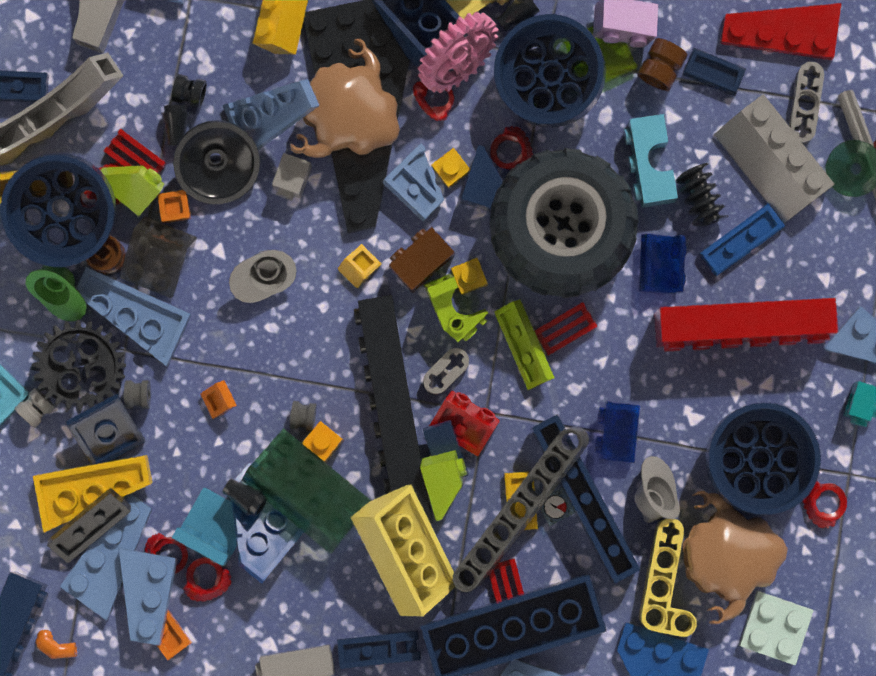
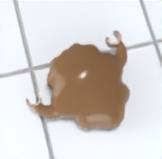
(351, 109)
(731, 555)

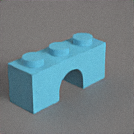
(652, 186)

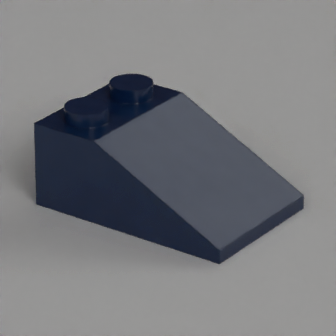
(416, 23)

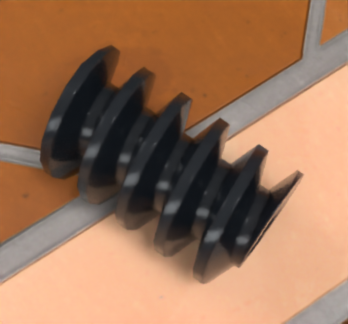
(700, 196)

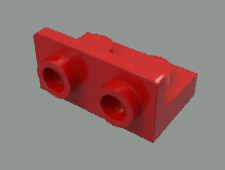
(470, 422)

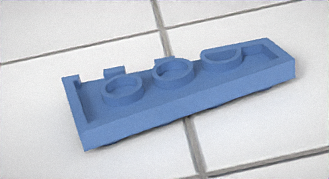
(272, 111)
(140, 316)
(98, 572)

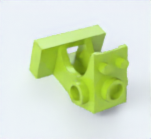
(440, 294)

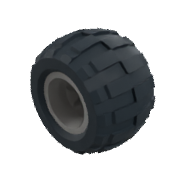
(570, 179)

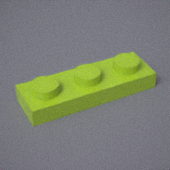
(524, 344)

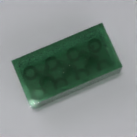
(306, 490)

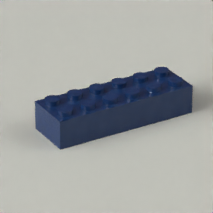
(513, 627)

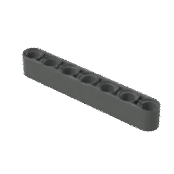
(510, 519)

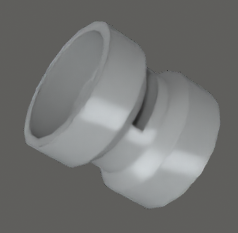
(30, 412)

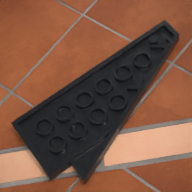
(329, 37)

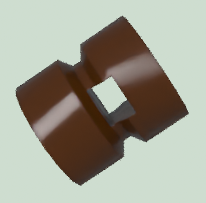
(663, 61)
(109, 257)

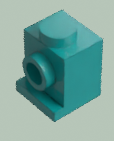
(861, 404)

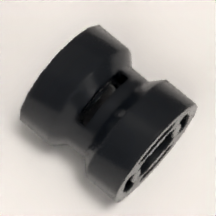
(189, 91)

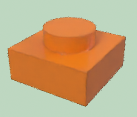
(174, 206)
(218, 399)

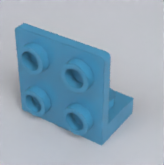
(209, 528)

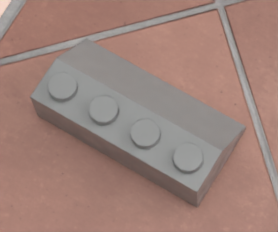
(773, 158)

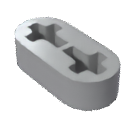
(441, 366)

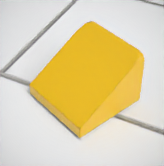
(359, 266)

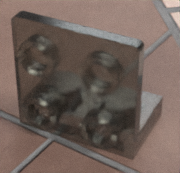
(156, 256)

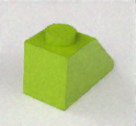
(134, 186)
(443, 480)

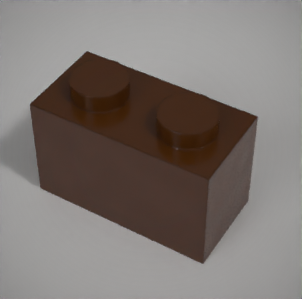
(420, 259)

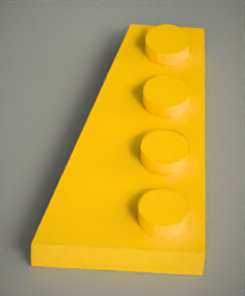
(69, 491)

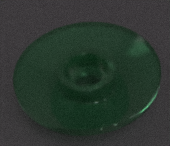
(840, 165)

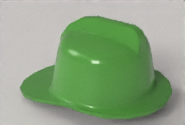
(57, 292)

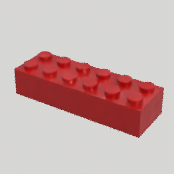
(746, 322)

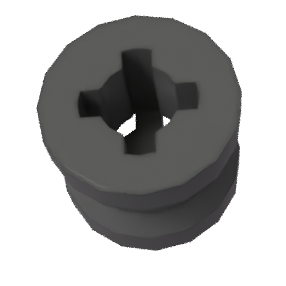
(137, 394)
(303, 416)

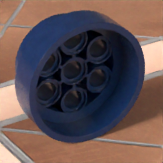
(513, 61)
(33, 239)
(794, 437)

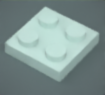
(776, 627)

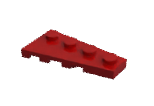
(793, 31)

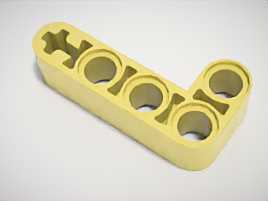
(668, 576)

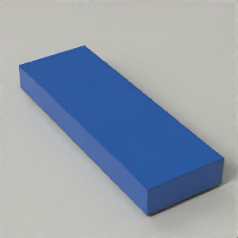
(741, 240)

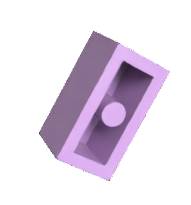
(625, 21)

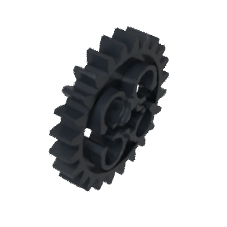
(52, 371)

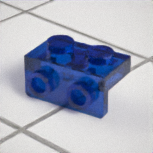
(662, 264)
(618, 432)

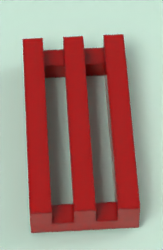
(115, 142)
(585, 317)
(501, 565)

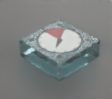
(556, 507)

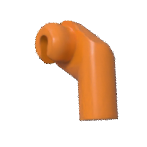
(52, 649)

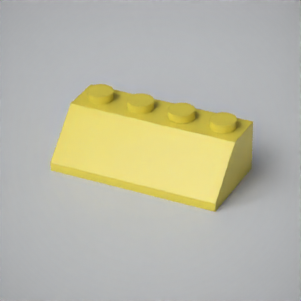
(405, 551)

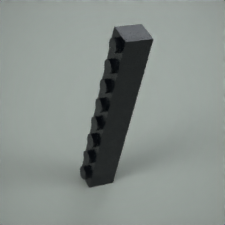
(390, 397)

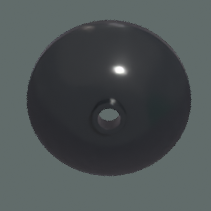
(219, 179)

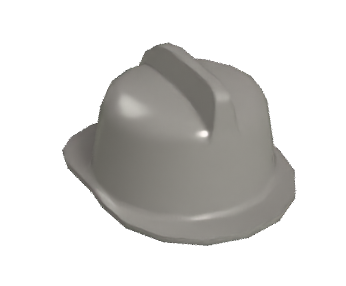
(262, 276)
(657, 492)

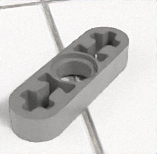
(801, 81)

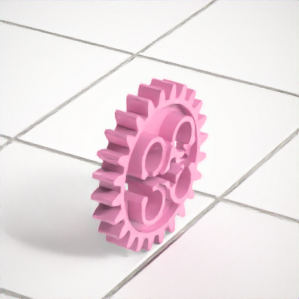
(458, 52)

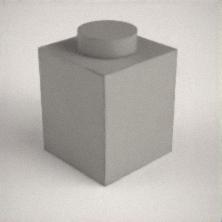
(291, 177)

